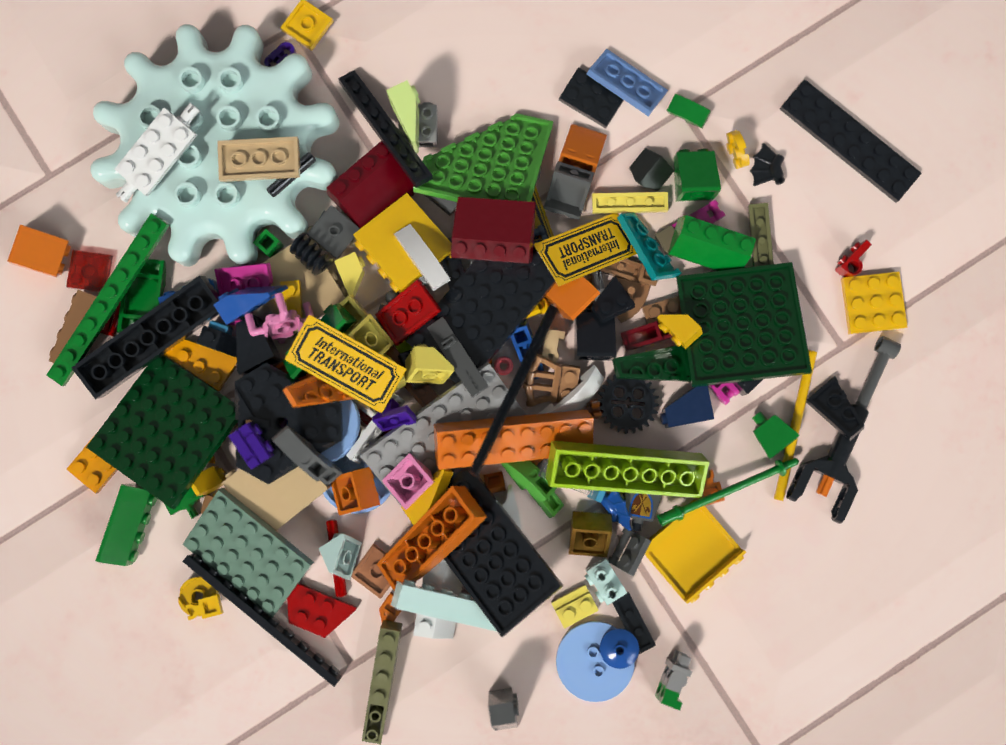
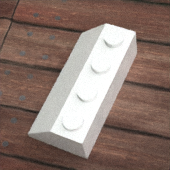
(429, 627)

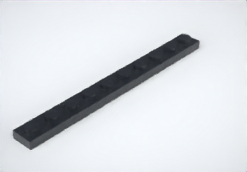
(268, 623)

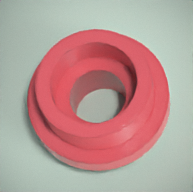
(503, 359)

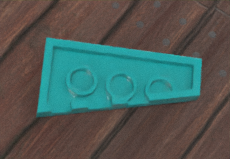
(655, 263)

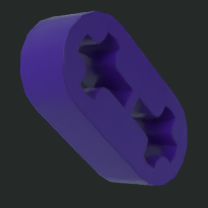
(278, 54)

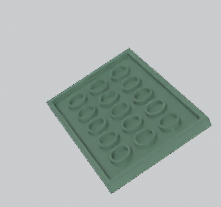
(247, 552)

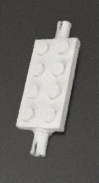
(156, 151)

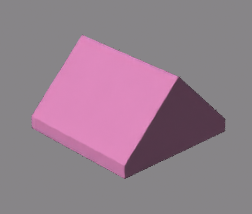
(408, 480)

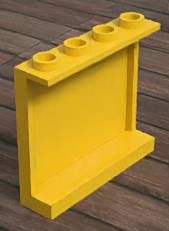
(386, 252)
(693, 553)

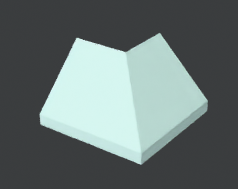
(341, 555)

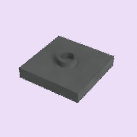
(333, 232)

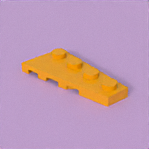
(204, 362)

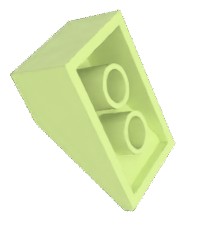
(405, 105)

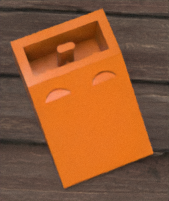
(582, 148)

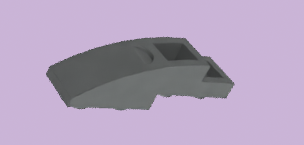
(306, 456)

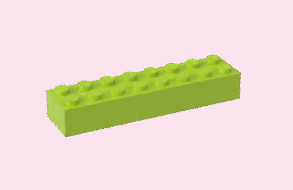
(626, 469)

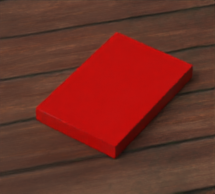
(408, 312)

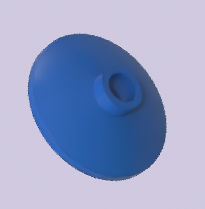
(619, 638)

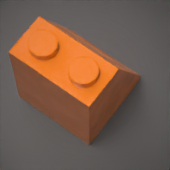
(39, 251)
(572, 297)

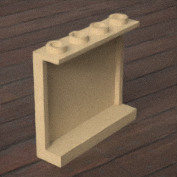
(317, 289)
(275, 501)

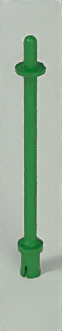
(678, 512)

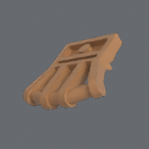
(564, 381)

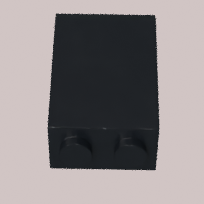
(594, 339)
(254, 350)

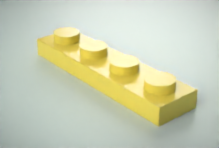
(630, 202)

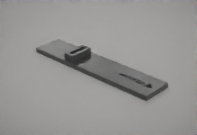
(457, 357)

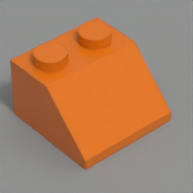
(355, 491)

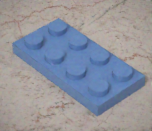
(627, 82)

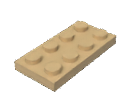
(258, 159)

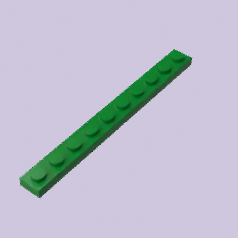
(108, 299)

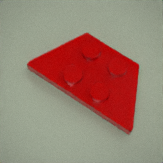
(316, 610)

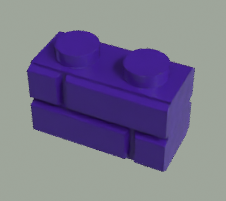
(251, 444)

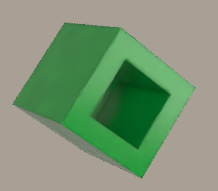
(268, 243)

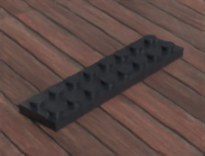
(850, 141)

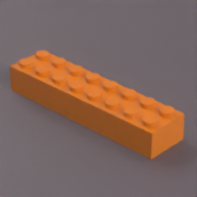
(518, 440)

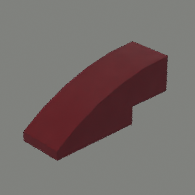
(643, 336)

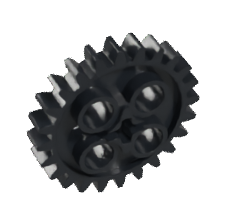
(626, 420)

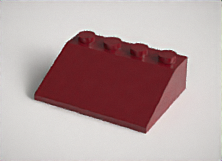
(370, 186)
(493, 230)

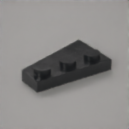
(835, 408)

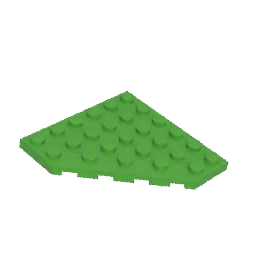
(491, 163)

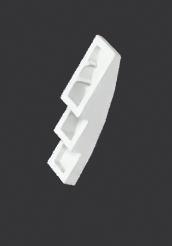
(422, 257)

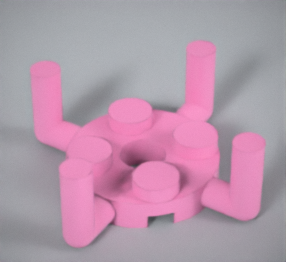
(280, 325)

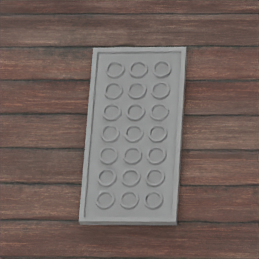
(450, 406)

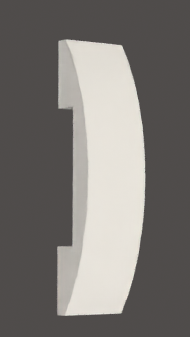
(580, 395)

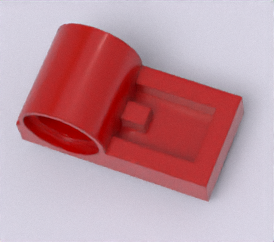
(858, 250)

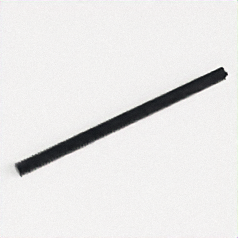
(513, 391)

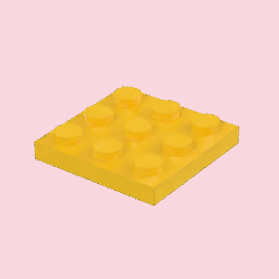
(874, 303)

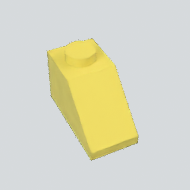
(351, 272)

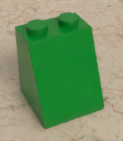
(696, 175)

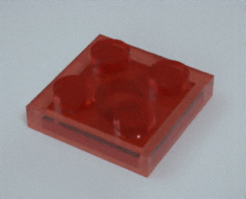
(88, 270)

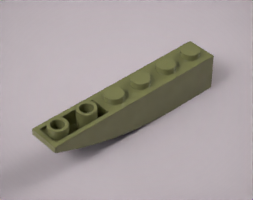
(382, 681)

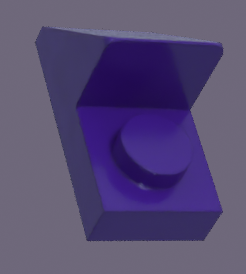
(394, 416)

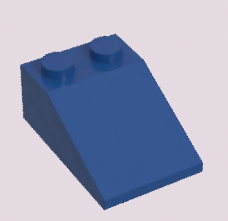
(238, 302)

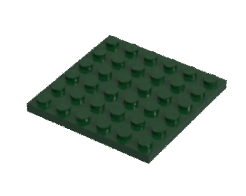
(747, 324)
(165, 430)

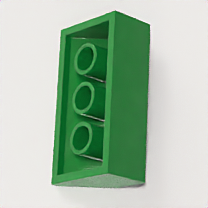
(710, 244)
(336, 317)
(126, 526)

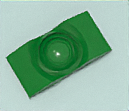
(143, 293)

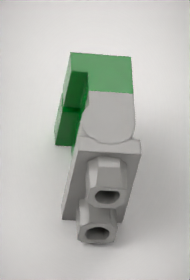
(673, 680)

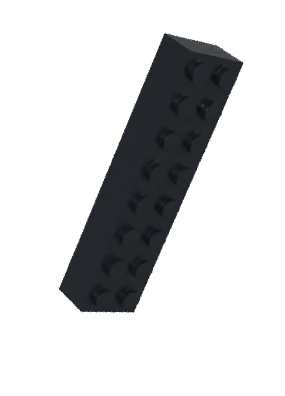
(148, 338)

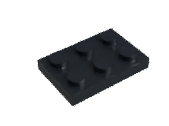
(590, 98)

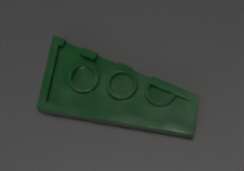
(658, 364)

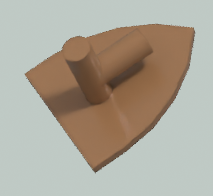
(638, 293)

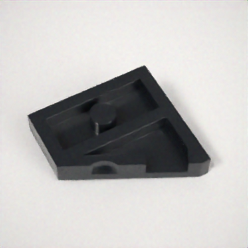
(612, 302)

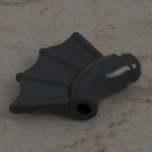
(767, 167)

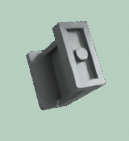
(568, 190)

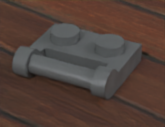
(633, 553)

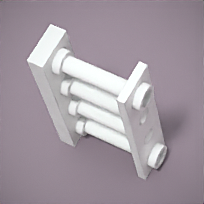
(370, 433)

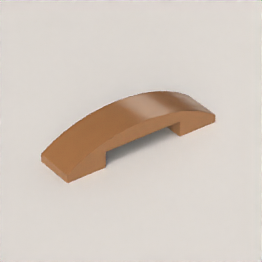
(630, 271)

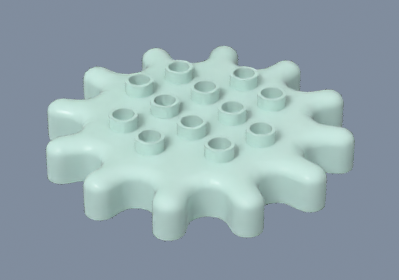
(235, 102)

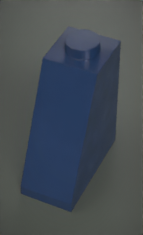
(689, 408)

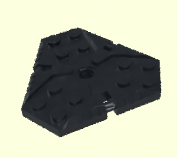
(262, 400)

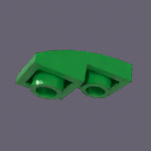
(688, 110)

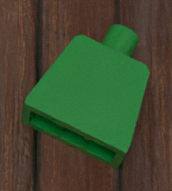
(773, 434)

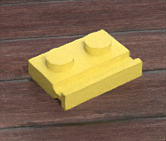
(574, 606)

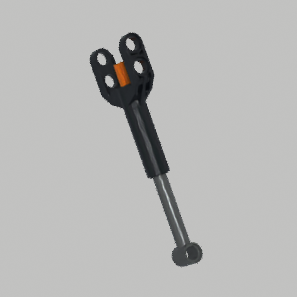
(833, 465)

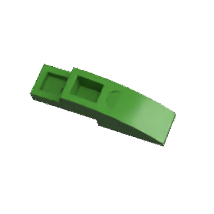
(526, 476)

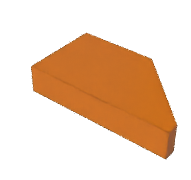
(387, 611)

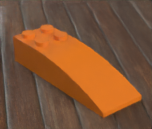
(433, 537)

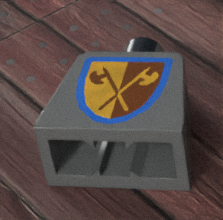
(641, 508)

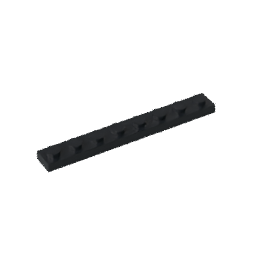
(385, 129)

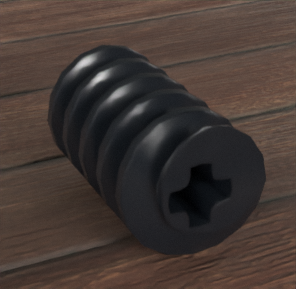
(309, 255)

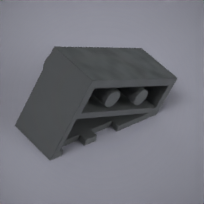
(503, 709)

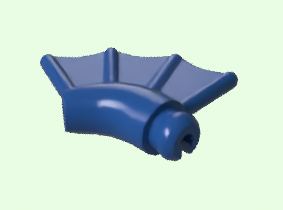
(616, 506)

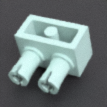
(605, 581)

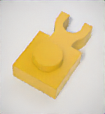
(207, 607)

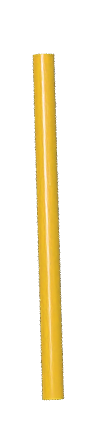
(795, 425)

